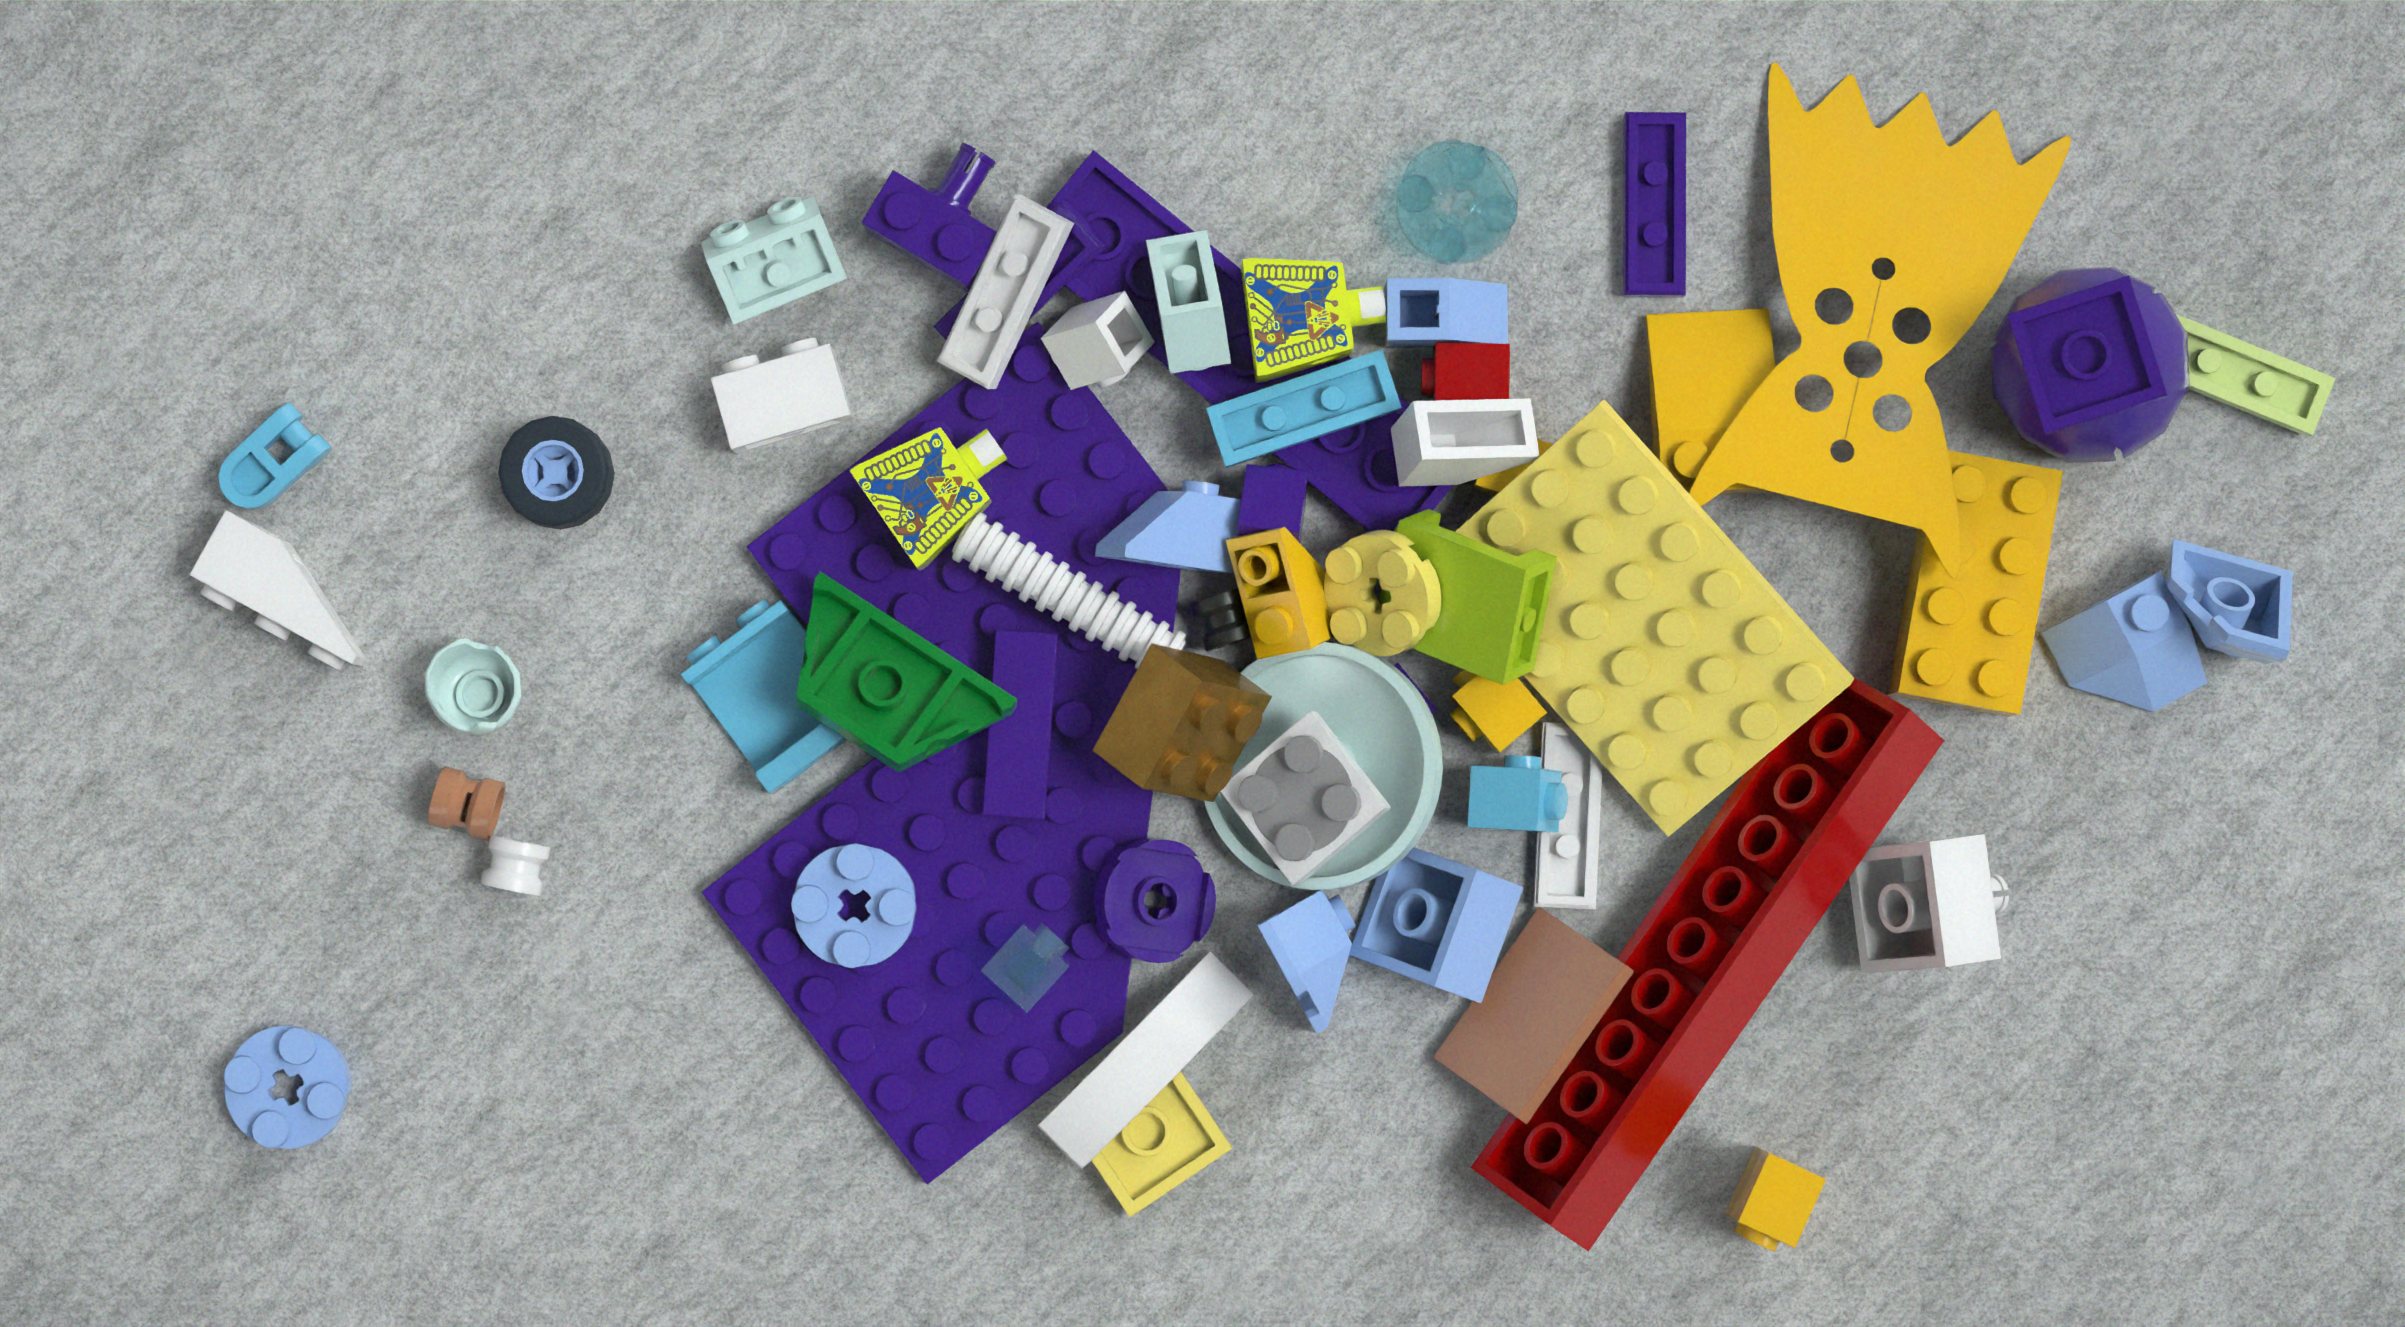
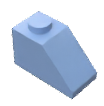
(1177, 530)

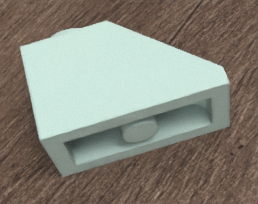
(1188, 302)

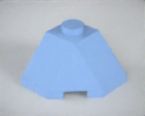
(2233, 601)
(2129, 647)
(1311, 951)

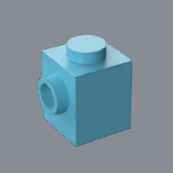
(1517, 796)

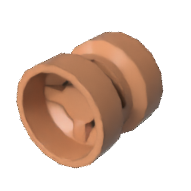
(466, 803)

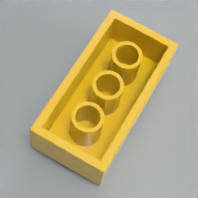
(1974, 635)

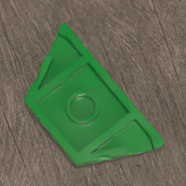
(888, 683)

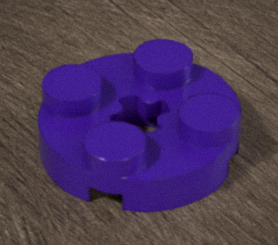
(1121, 894)

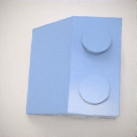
(1437, 923)

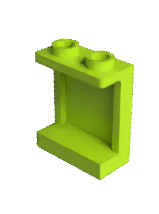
(1488, 600)

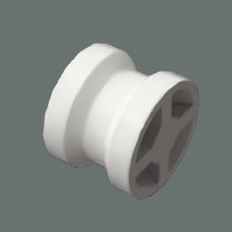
(515, 865)

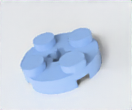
(890, 908)
(321, 1098)

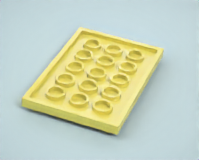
(1655, 622)

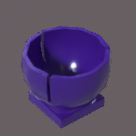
(2090, 364)

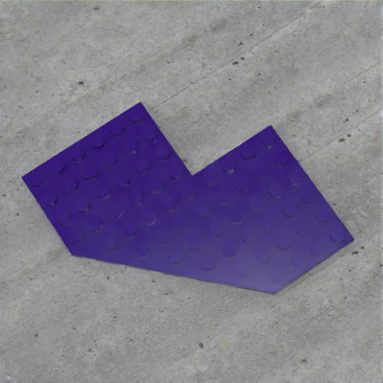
(926, 1031)

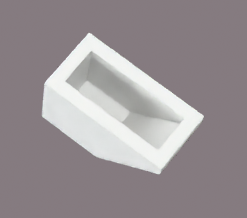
(1462, 440)

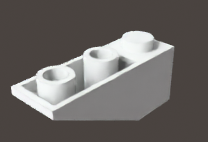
(269, 577)

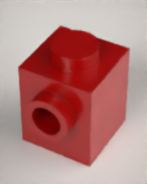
(1467, 371)

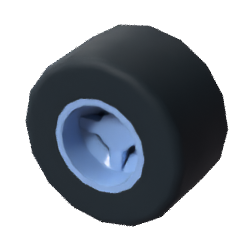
(540, 457)

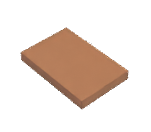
(1533, 1014)

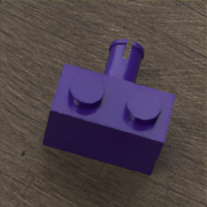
(935, 223)

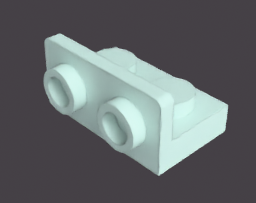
(772, 258)

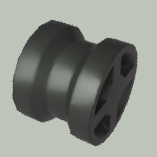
(1222, 619)

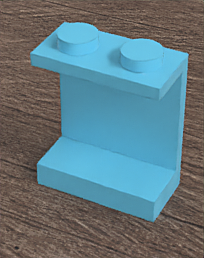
(753, 692)

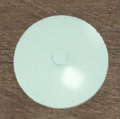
(1380, 725)

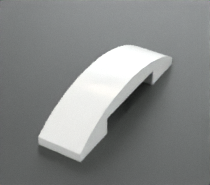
(1145, 1060)

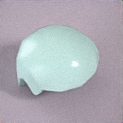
(473, 687)

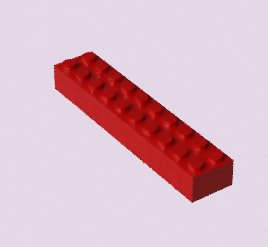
(1711, 957)

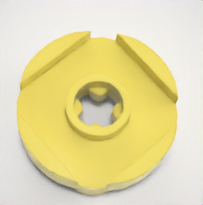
(1351, 599)

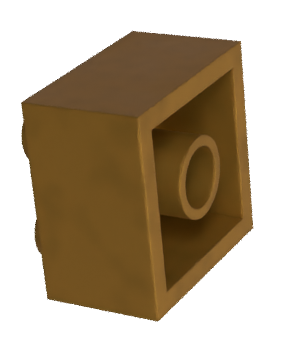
(1182, 723)

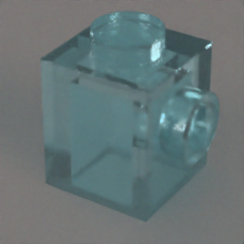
(1028, 964)

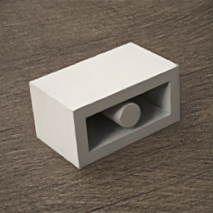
(781, 395)

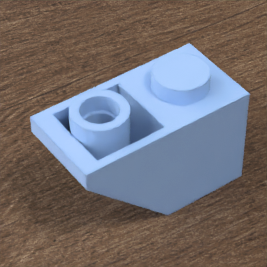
(1444, 312)

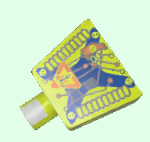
(1303, 313)
(929, 489)

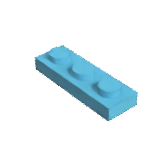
(1303, 408)

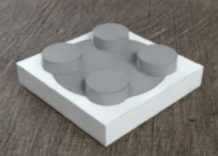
(1304, 798)

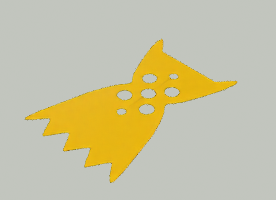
(1952, 233)

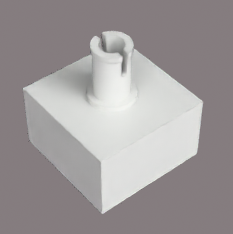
(1926, 905)

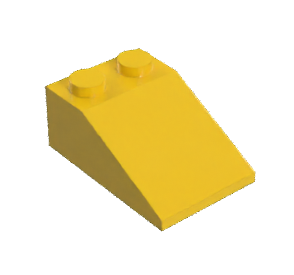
(1700, 380)

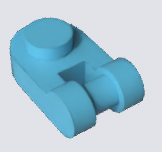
(254, 477)

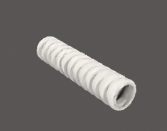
(1061, 591)

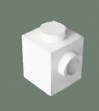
(1098, 341)

